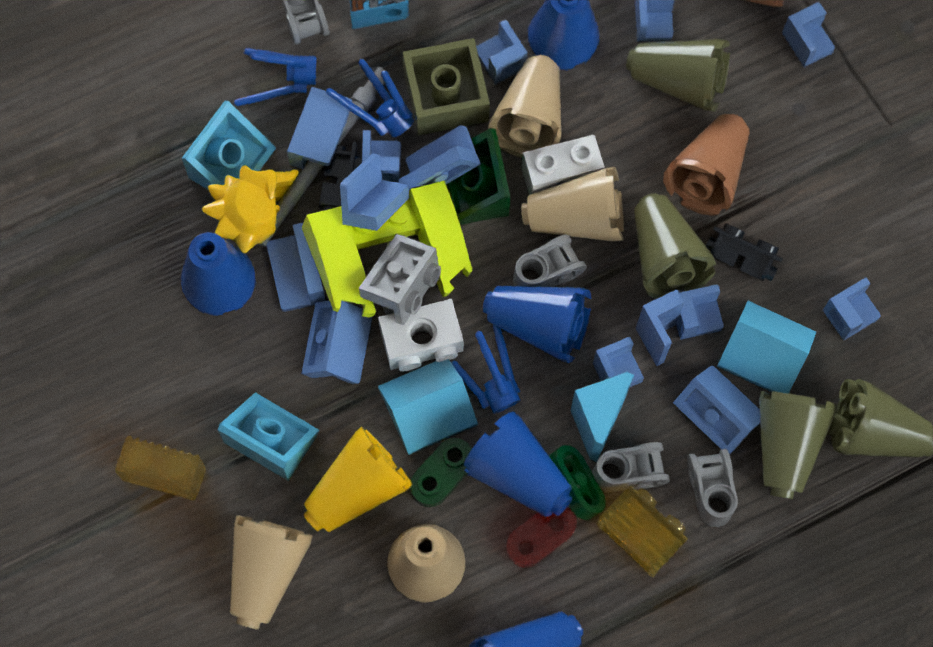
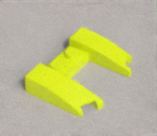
(426, 213)

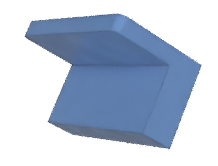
(317, 130)
(442, 159)
(367, 198)
(295, 271)
(653, 322)
(337, 342)
(719, 409)

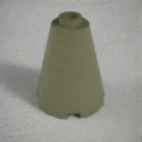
(683, 69)
(669, 249)
(791, 439)

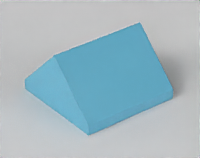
(225, 147)
(767, 349)
(428, 405)
(597, 409)
(268, 435)

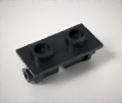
(341, 166)
(758, 256)

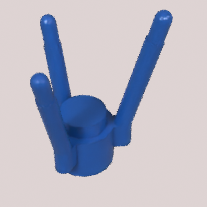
(299, 69)
(393, 113)
(501, 390)

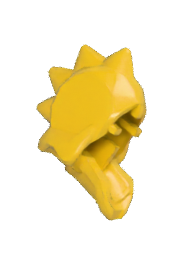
(248, 205)

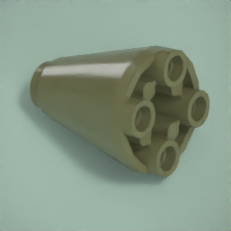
(877, 424)

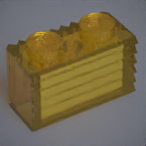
(160, 468)
(642, 530)

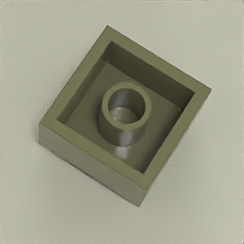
(446, 86)

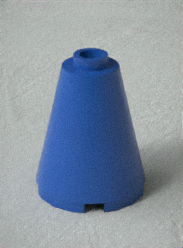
(564, 32)
(216, 275)
(541, 316)
(519, 467)
(548, 631)

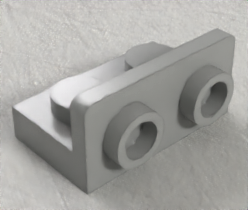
(402, 277)

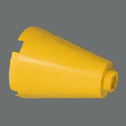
(355, 483)

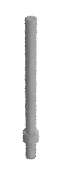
(363, 98)

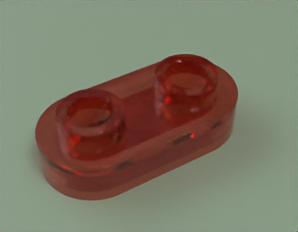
(541, 537)

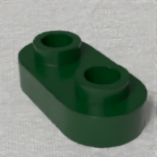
(442, 471)
(586, 493)

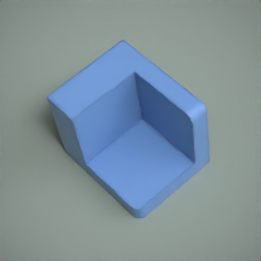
(654, 20)
(807, 36)
(502, 54)
(389, 152)
(851, 310)
(699, 313)
(617, 359)

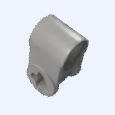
(305, 19)
(553, 262)
(639, 467)
(713, 478)

